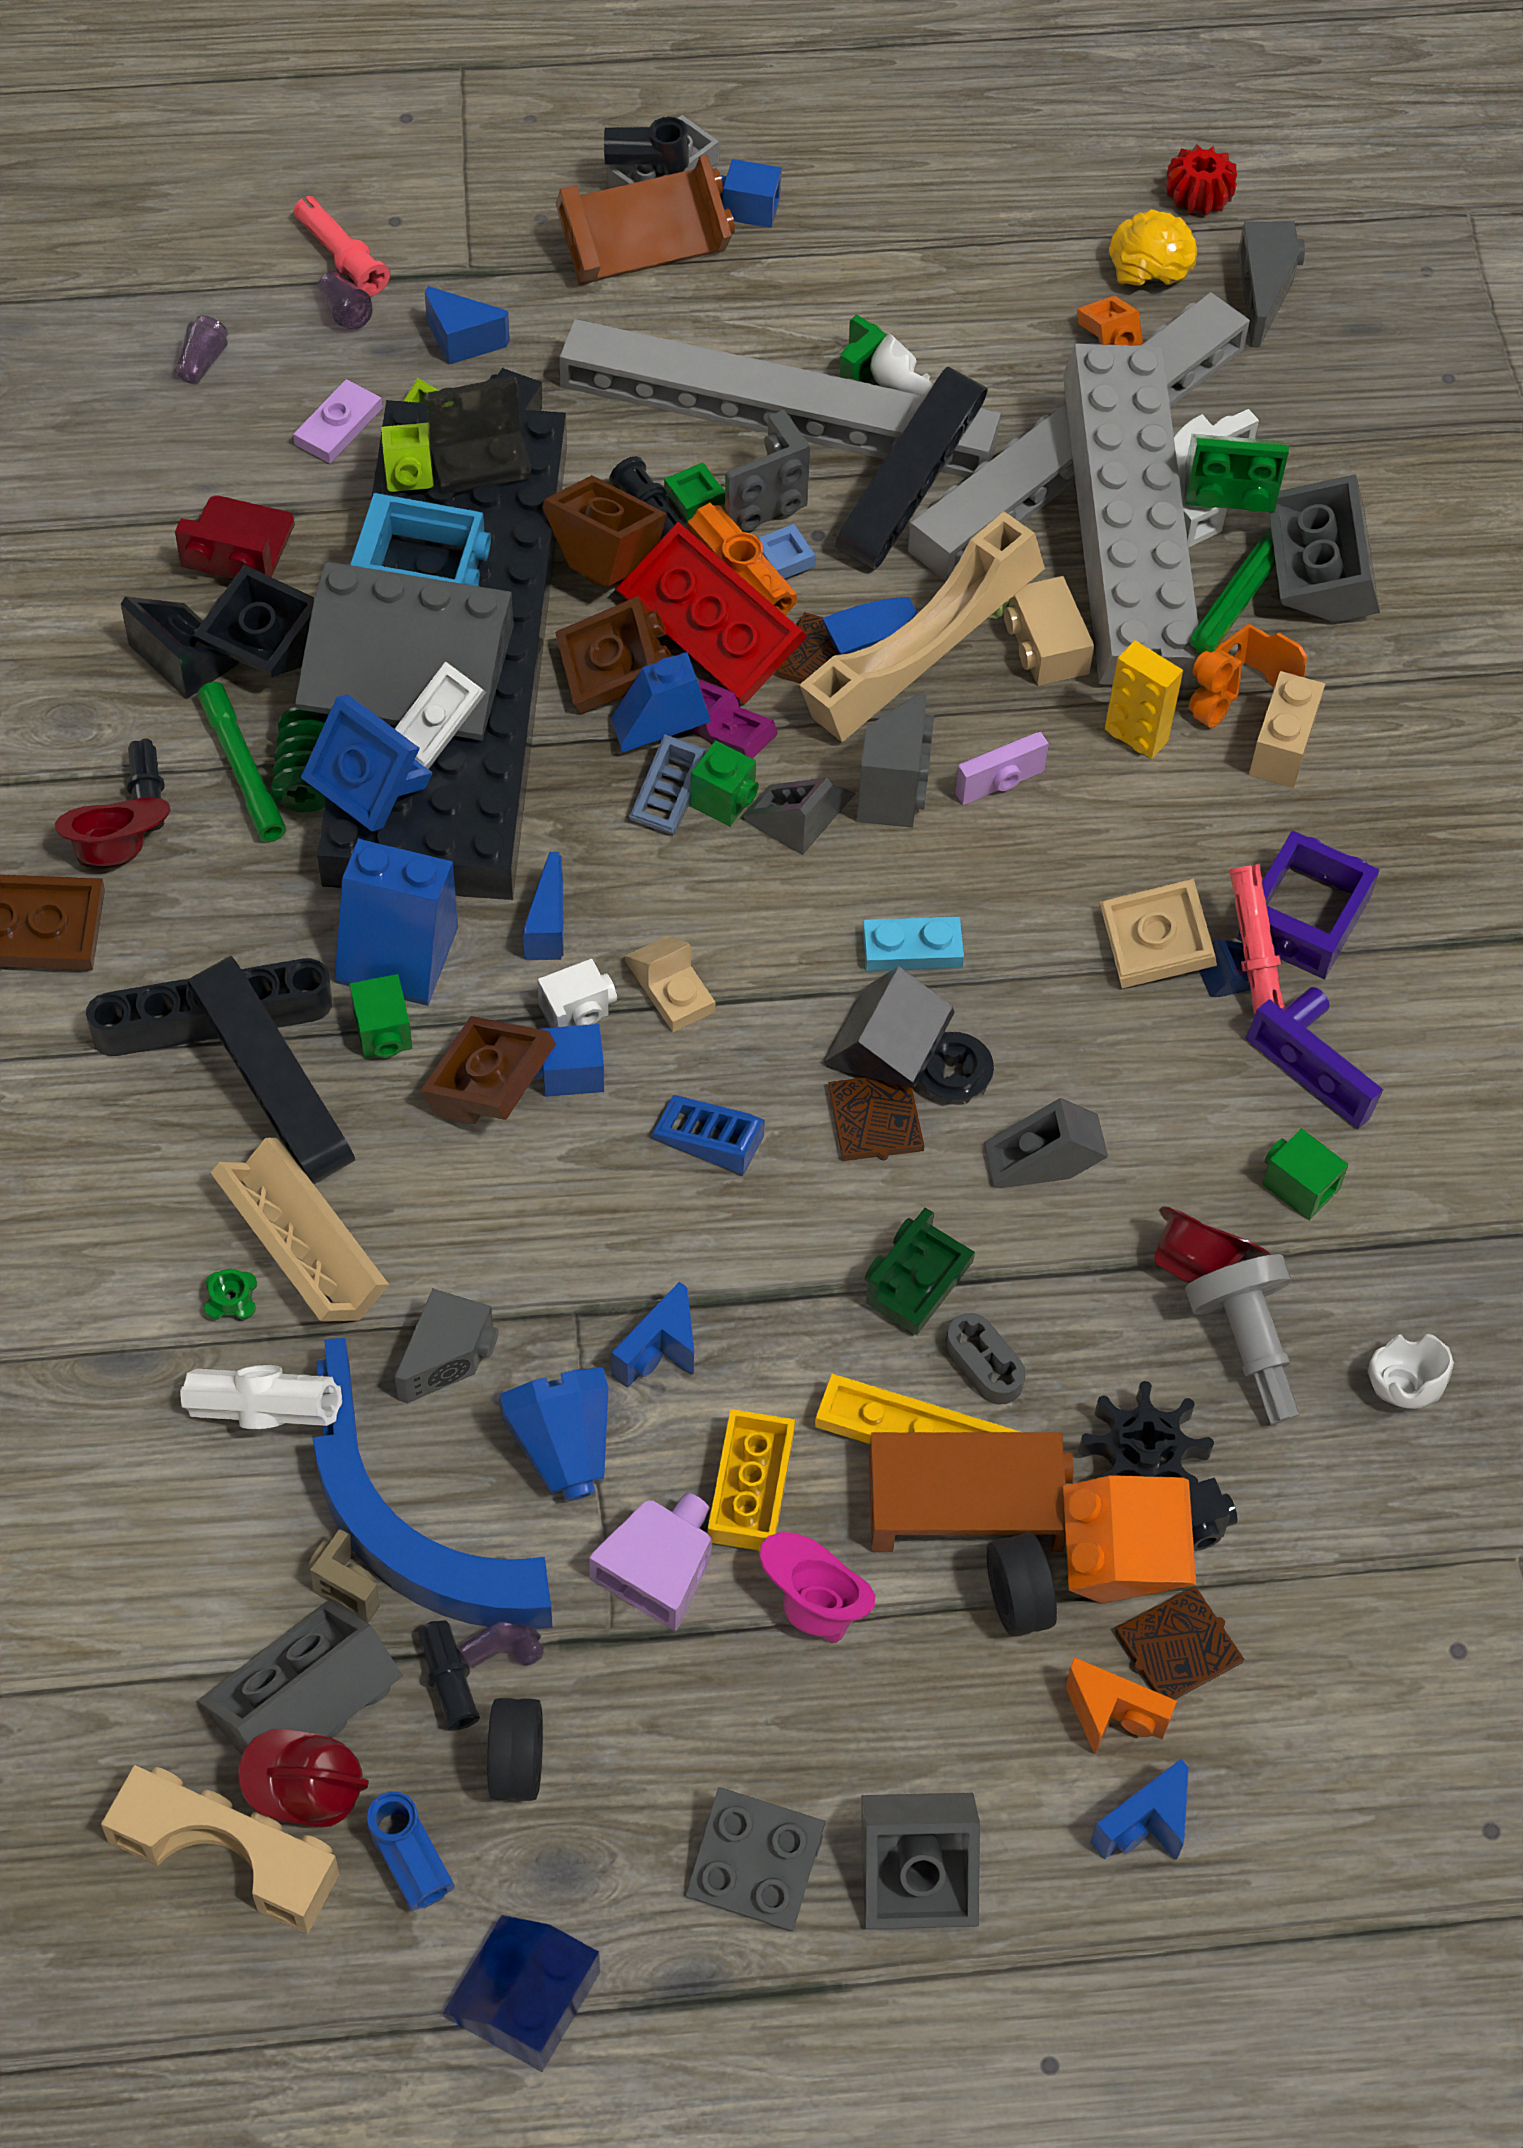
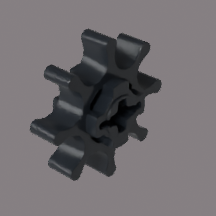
(1147, 1426)

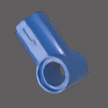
(409, 1853)

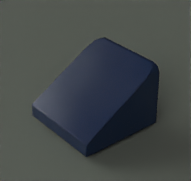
(1227, 976)

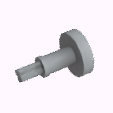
(1242, 1294)

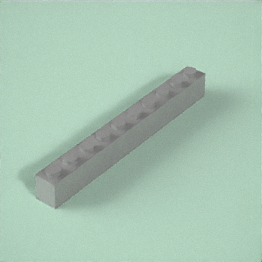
(747, 390)
(1041, 461)

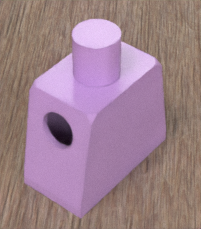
(656, 1558)

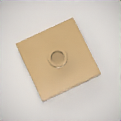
(1158, 933)

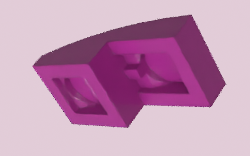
(732, 724)

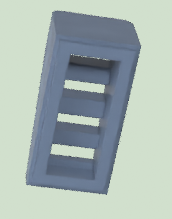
(669, 750)

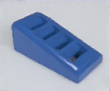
(544, 924)
(719, 1152)

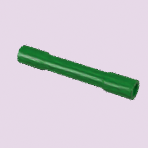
(259, 801)

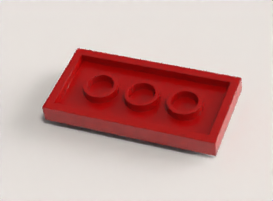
(713, 612)

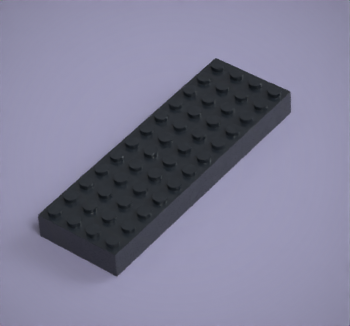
(476, 785)

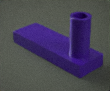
(1289, 1044)

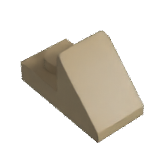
(671, 982)

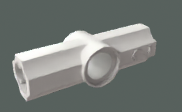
(261, 1397)

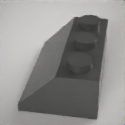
(1324, 550)
(305, 1679)

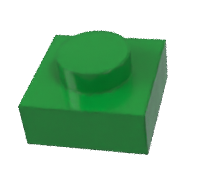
(693, 490)

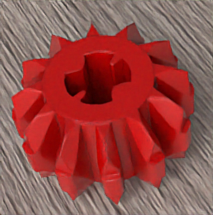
(1201, 179)

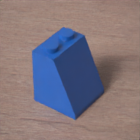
(396, 918)

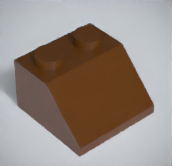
(603, 529)

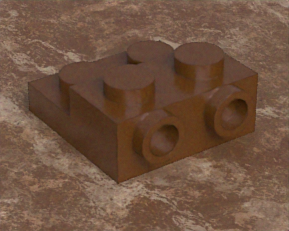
(609, 651)
(486, 1070)

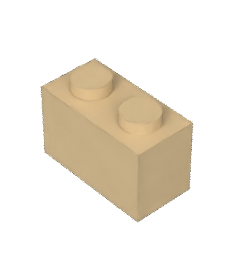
(1049, 631)
(1286, 729)

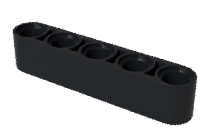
(911, 467)
(186, 1023)
(270, 1069)

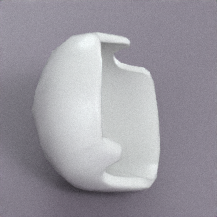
(894, 368)
(1411, 1372)

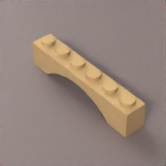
(860, 683)

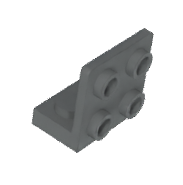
(773, 483)

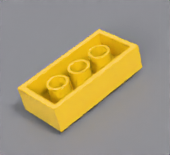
(1143, 699)
(751, 1479)

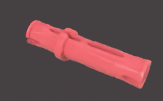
(1256, 936)

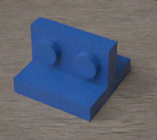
(363, 763)

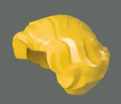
(1153, 247)

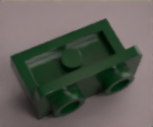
(916, 1272)

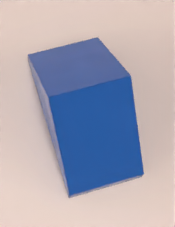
(465, 325)

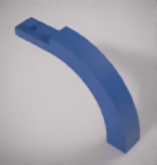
(420, 1569)

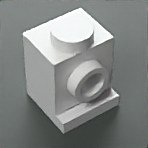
(575, 995)

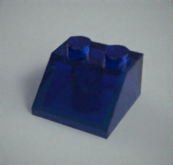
(525, 1988)

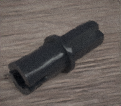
(144, 773)
(448, 1675)

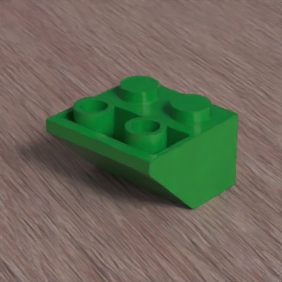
(1234, 472)

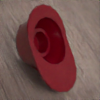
(111, 832)
(1194, 1249)
(300, 1777)

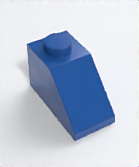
(660, 702)

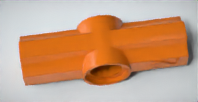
(742, 553)

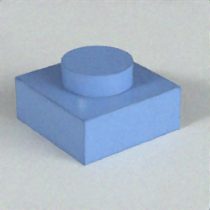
(788, 551)

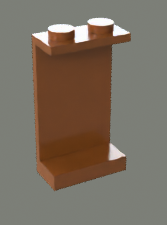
(645, 223)
(967, 1485)

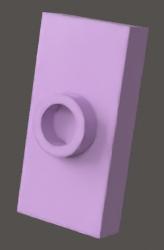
(338, 421)
(1001, 768)

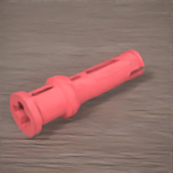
(350, 255)

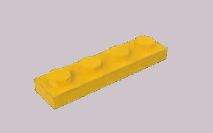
(859, 1409)

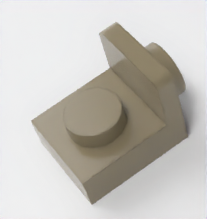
(345, 1586)

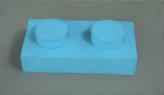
(913, 943)

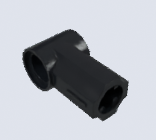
(660, 145)

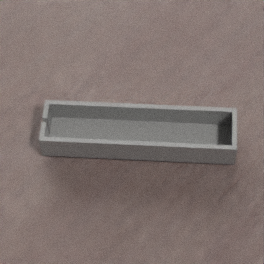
(1130, 505)

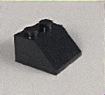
(259, 623)

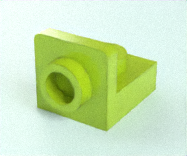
(407, 457)

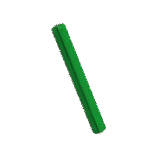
(1235, 596)

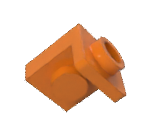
(1112, 322)

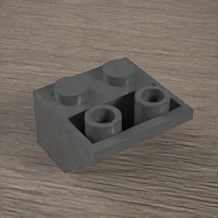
(896, 765)

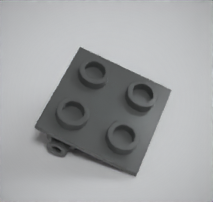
(755, 1858)

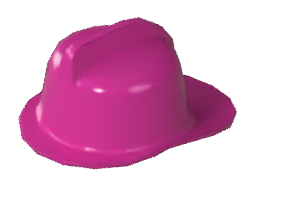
(817, 1588)

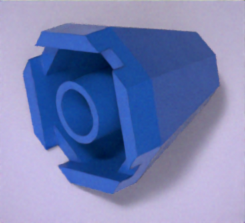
(562, 1429)

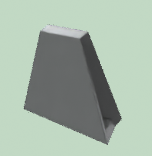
(797, 811)

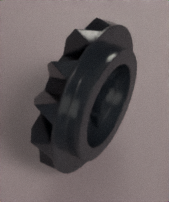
(976, 1071)

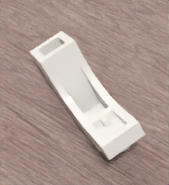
(1202, 521)

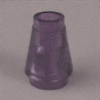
(347, 302)
(201, 347)

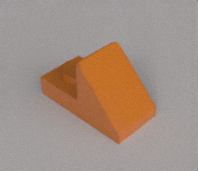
(1103, 1696)

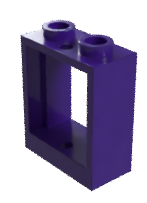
(1310, 947)

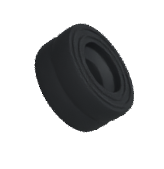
(1021, 1584)
(515, 1749)

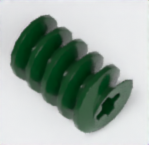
(295, 743)

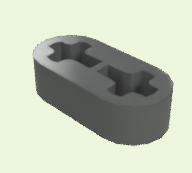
(977, 1365)

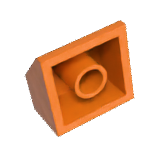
(1128, 1536)

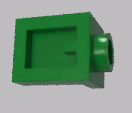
(857, 355)

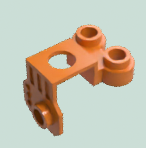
(1221, 672)

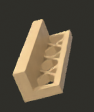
(304, 1230)

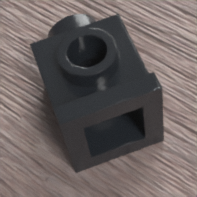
(1210, 1513)

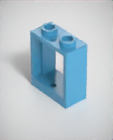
(426, 522)

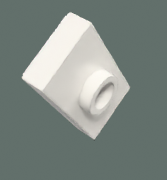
(439, 712)

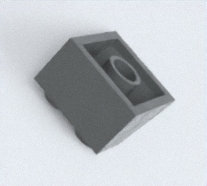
(920, 1860)

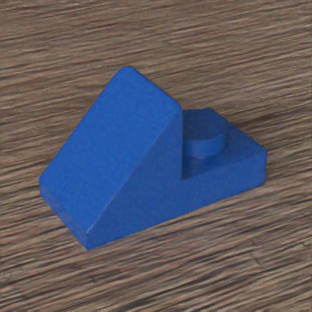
(661, 1332)
(1156, 1806)

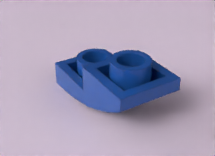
(868, 623)

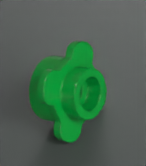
(225, 1282)

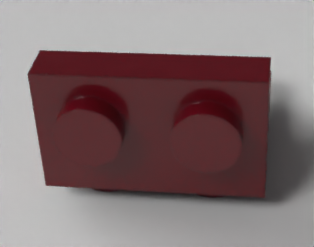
(233, 536)

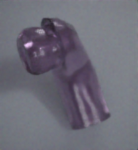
(506, 1638)

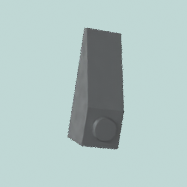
(1268, 267)

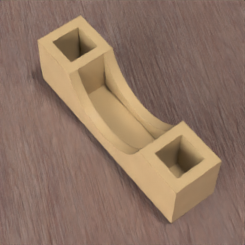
(160, 1817)

